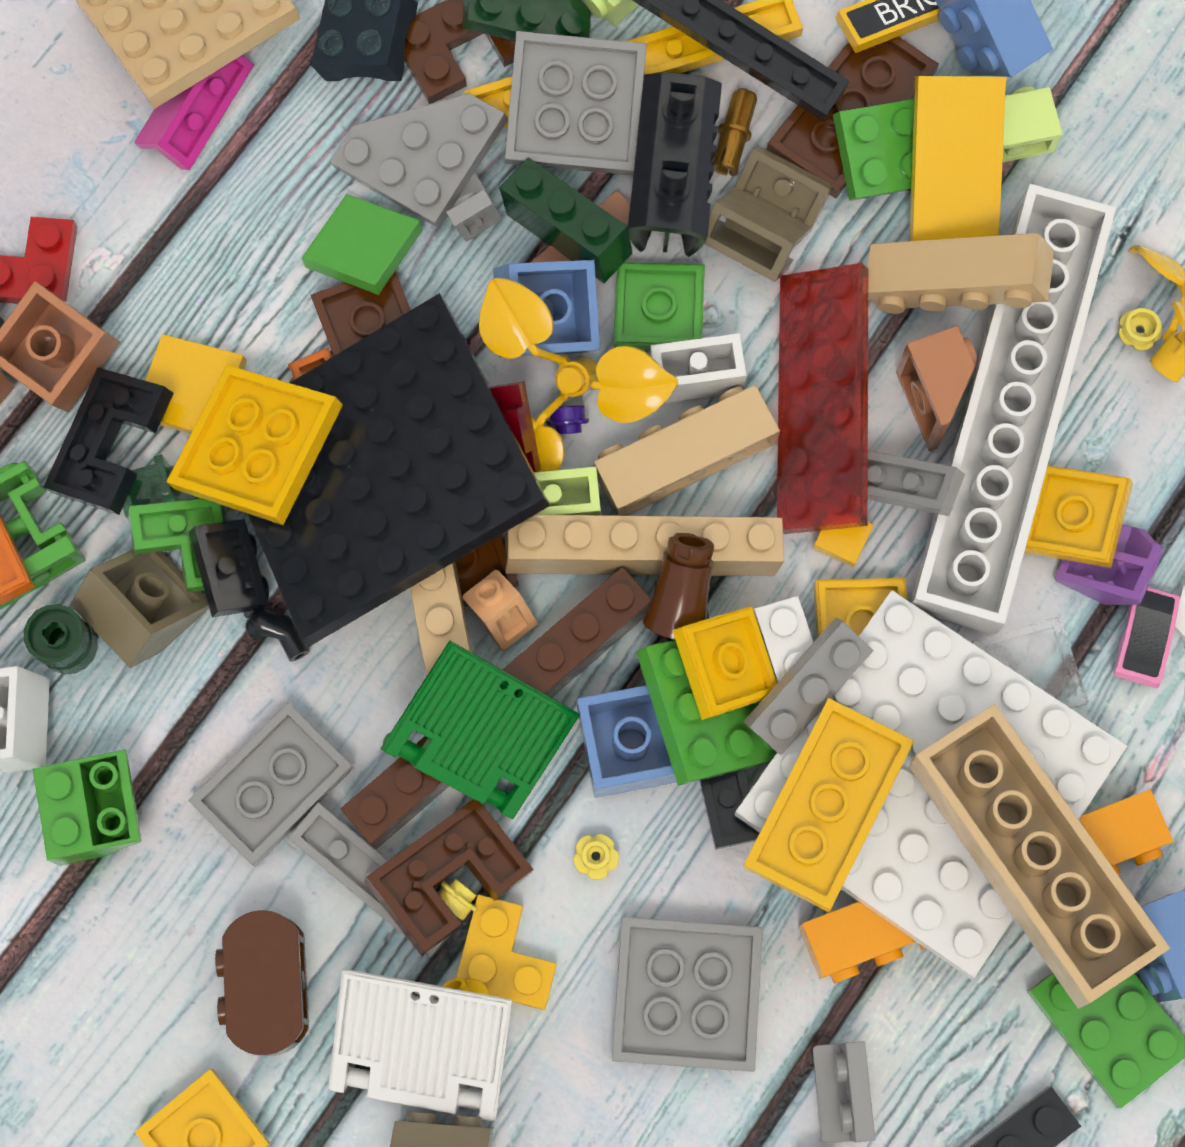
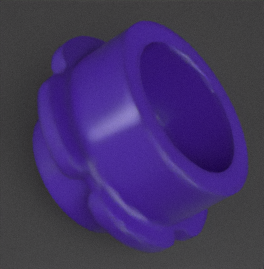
(568, 419)

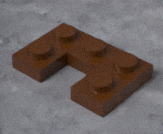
(429, 46)
(409, 878)

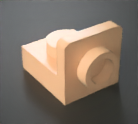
(500, 609)

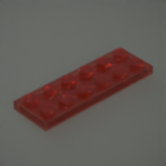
(823, 399)

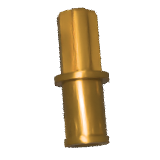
(734, 132)

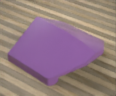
(1128, 577)

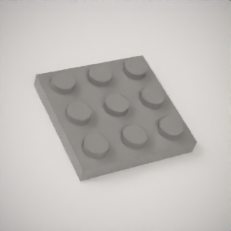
(575, 102)
(687, 994)

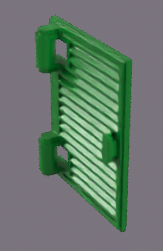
(480, 729)

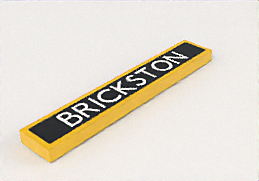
(882, 20)

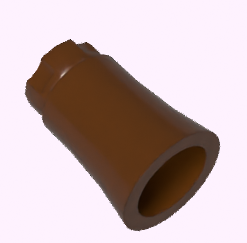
(682, 585)

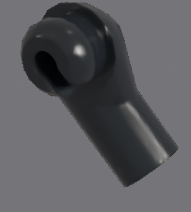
(277, 626)

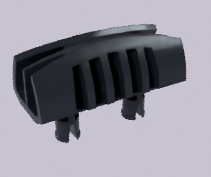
(674, 159)

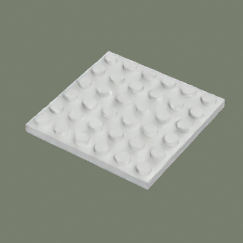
(912, 862)

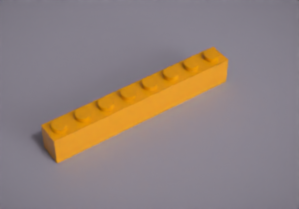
(858, 934)

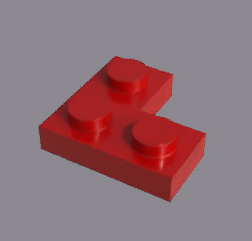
(46, 260)

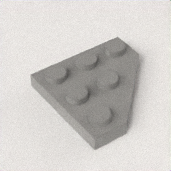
(422, 153)

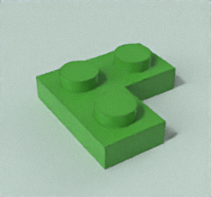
(167, 528)

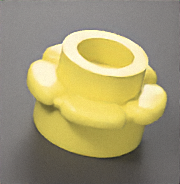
(1148, 321)
(608, 856)
(458, 898)

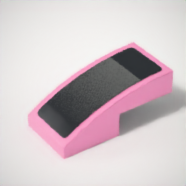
(1147, 638)

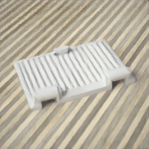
(419, 1044)

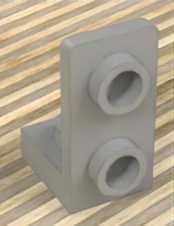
(473, 210)

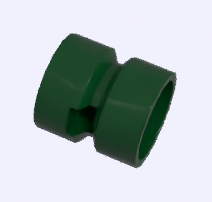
(60, 639)

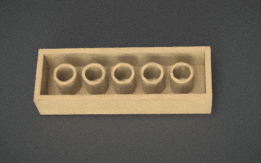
(1038, 856)

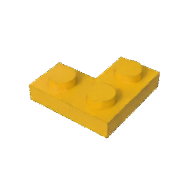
(490, 957)

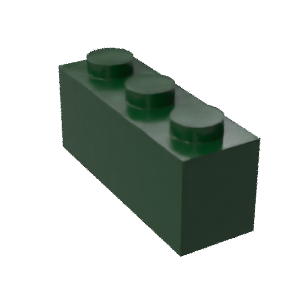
(565, 219)

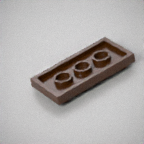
(875, 78)

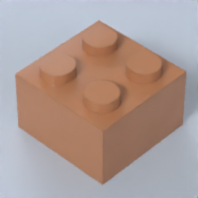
(53, 347)

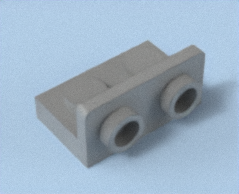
(843, 1092)

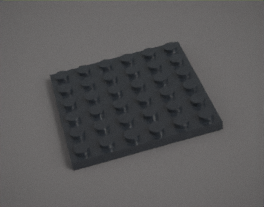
(405, 477)

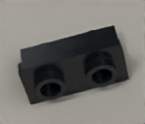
(229, 568)

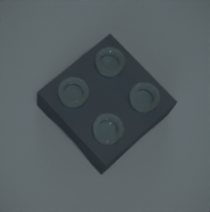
(363, 39)

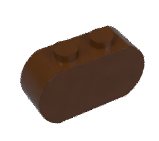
(263, 983)

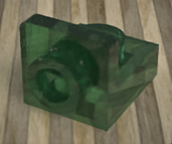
(151, 485)

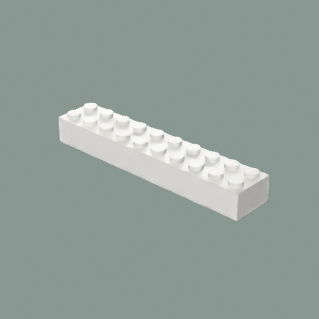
(1013, 420)

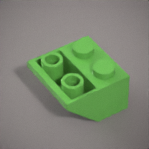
(87, 807)

